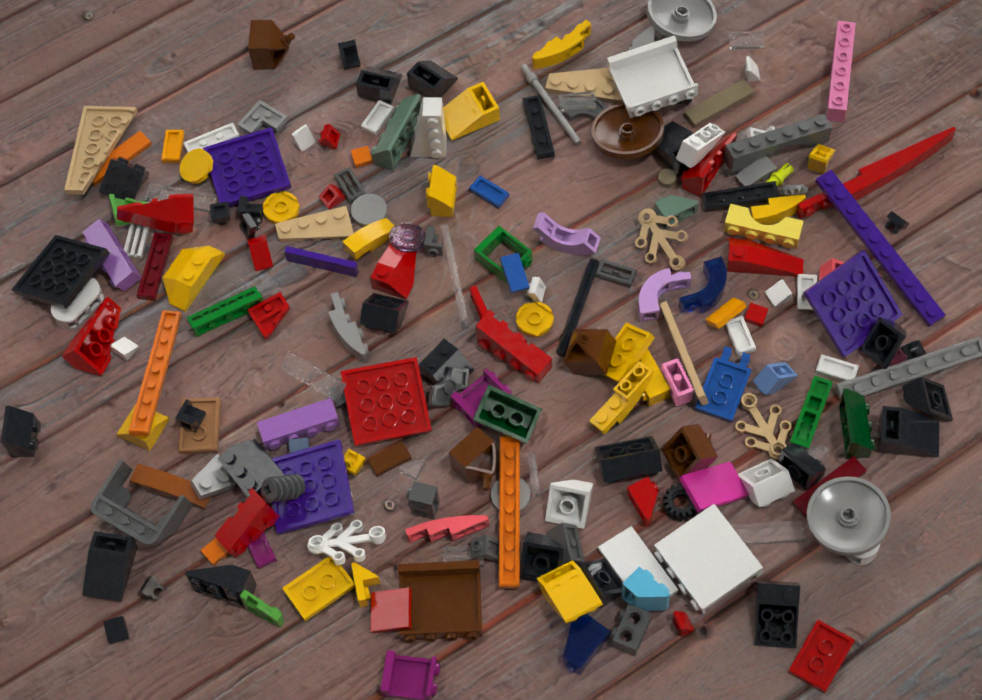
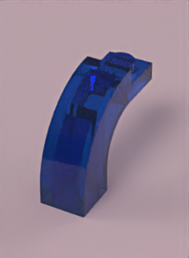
(709, 297)

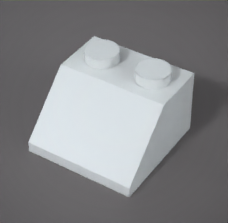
(767, 482)

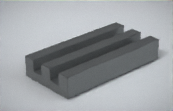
(355, 195)
(615, 276)

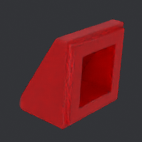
(331, 196)
(682, 623)

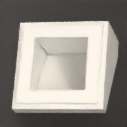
(751, 70)
(303, 138)
(779, 293)
(124, 348)

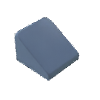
(298, 444)

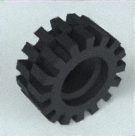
(672, 510)

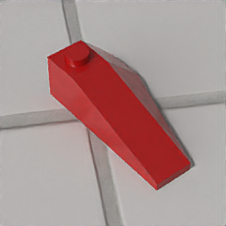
(756, 258)
(91, 345)

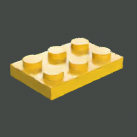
(629, 348)
(318, 588)

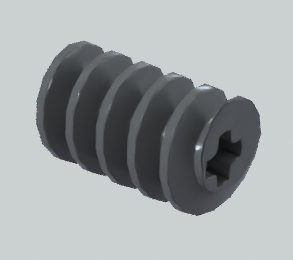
(282, 488)

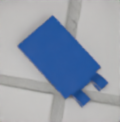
(725, 386)

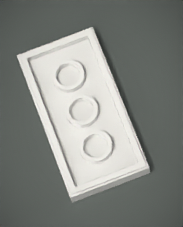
(628, 552)

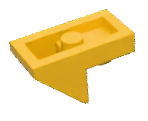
(820, 158)
(363, 579)

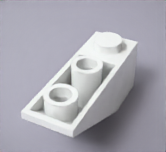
(699, 144)

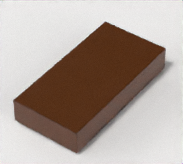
(389, 458)

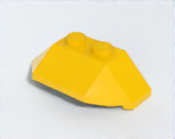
(190, 274)

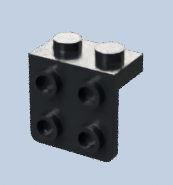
(123, 178)

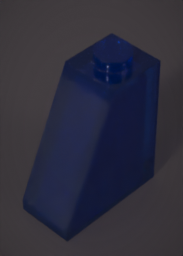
(583, 643)

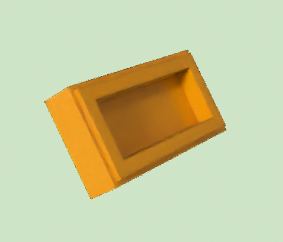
(173, 146)
(726, 313)

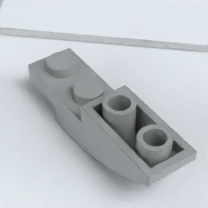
(347, 330)

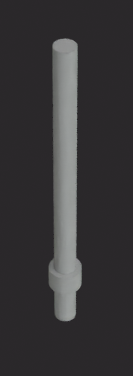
(533, 80)

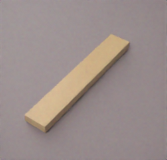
(684, 353)

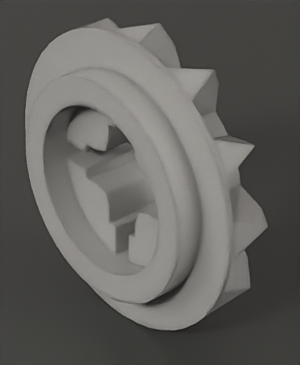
(793, 189)

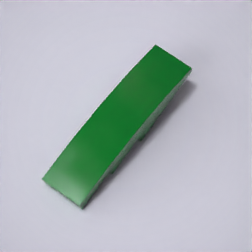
(811, 412)

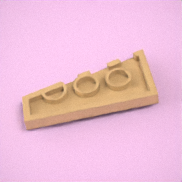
(323, 225)

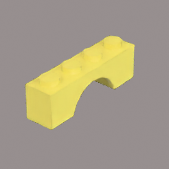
(783, 233)

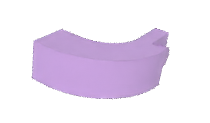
(564, 239)
(655, 287)

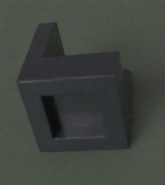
(349, 54)
(253, 209)
(190, 417)

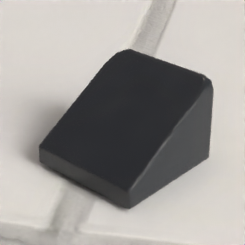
(116, 629)

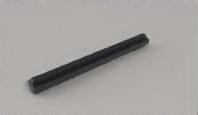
(578, 306)

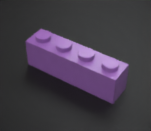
(117, 264)
(298, 424)

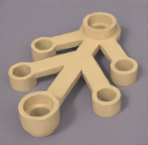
(660, 236)
(763, 429)

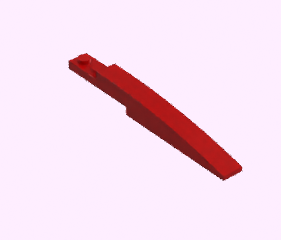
(881, 172)

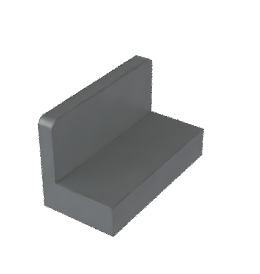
(568, 536)

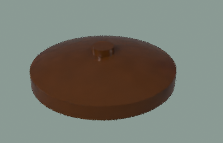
(626, 137)

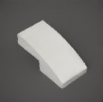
(804, 281)

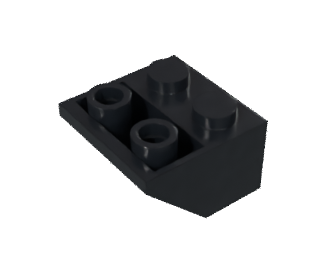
(430, 79)
(378, 84)

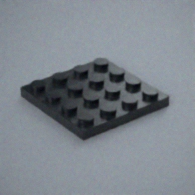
(60, 271)

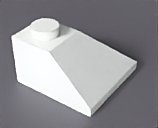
(569, 502)

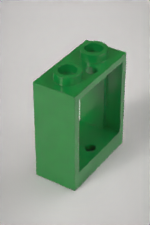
(492, 241)

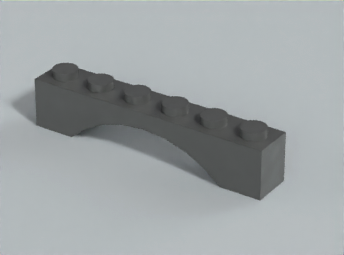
(806, 132)

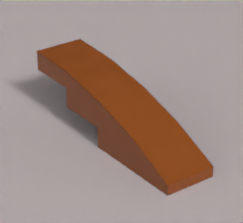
(166, 485)

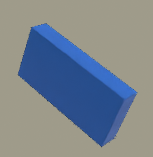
(489, 192)
(514, 273)

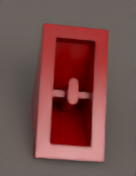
(260, 253)

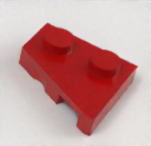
(269, 314)

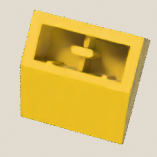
(441, 193)

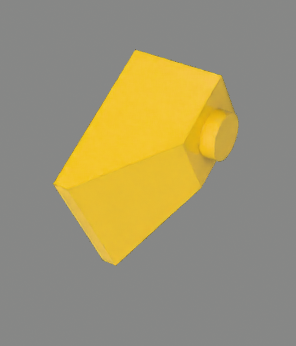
(158, 426)

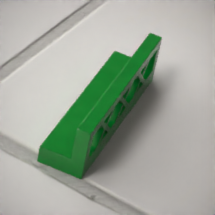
(226, 311)

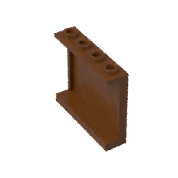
(443, 600)

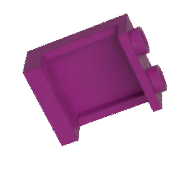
(469, 400)
(409, 677)

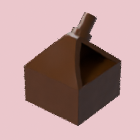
(267, 44)
(589, 351)
(689, 450)
(475, 458)

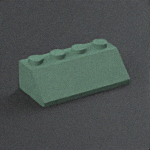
(397, 134)

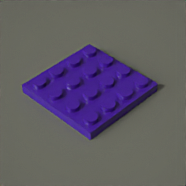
(248, 167)
(851, 302)
(326, 487)

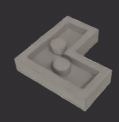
(260, 115)

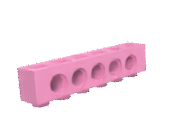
(840, 71)

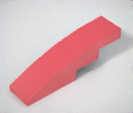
(455, 526)

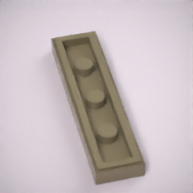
(719, 103)

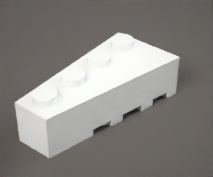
(430, 132)

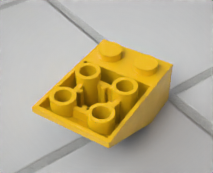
(470, 111)
(569, 592)

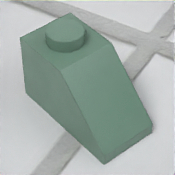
(676, 206)

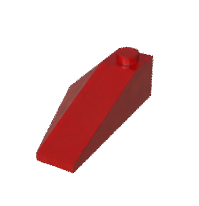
(701, 175)
(169, 215)
(395, 273)

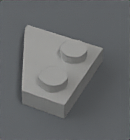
(212, 480)

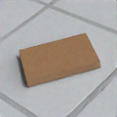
(207, 436)

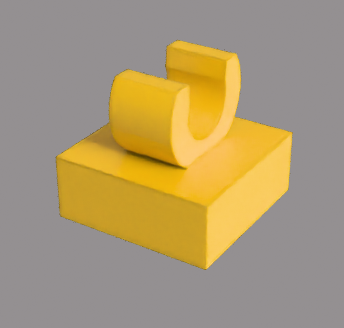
(353, 461)

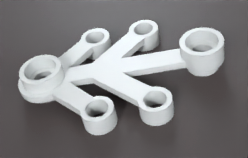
(322, 544)

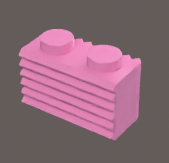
(678, 382)

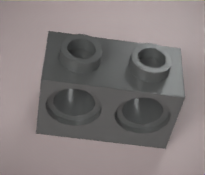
(423, 500)
(635, 631)

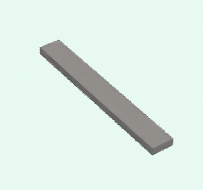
(913, 368)

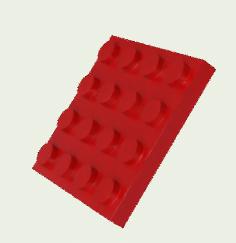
(386, 401)

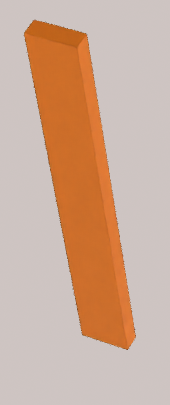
(155, 374)
(509, 513)

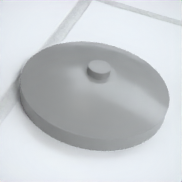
(683, 18)
(848, 516)

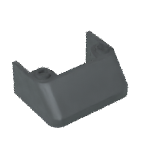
(111, 507)

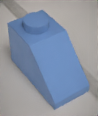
(774, 377)

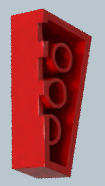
(512, 348)

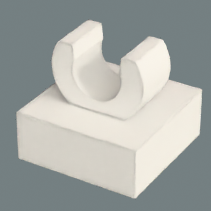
(536, 289)

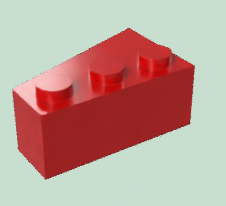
(246, 524)

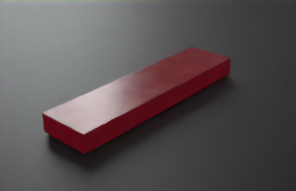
(155, 266)
(850, 468)

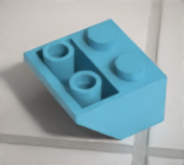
(645, 592)

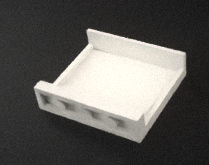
(651, 77)
(707, 558)

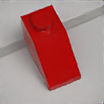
(643, 498)

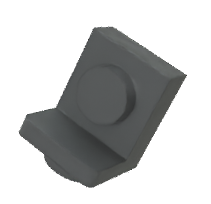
(431, 243)
(485, 547)

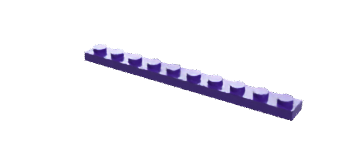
(880, 248)

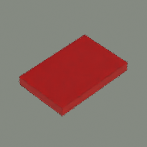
(821, 656)

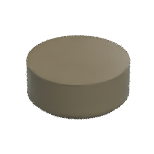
(667, 178)

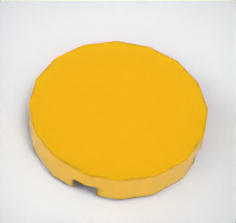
(196, 166)
(280, 207)
(534, 319)

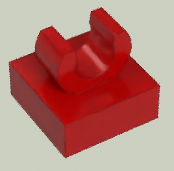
(329, 137)

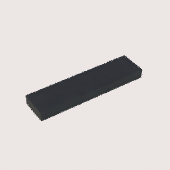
(538, 127)
(739, 196)

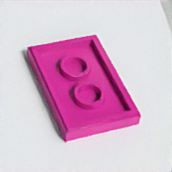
(714, 486)

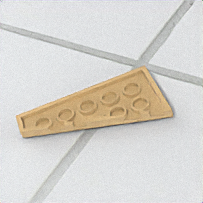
(583, 81)
(96, 138)

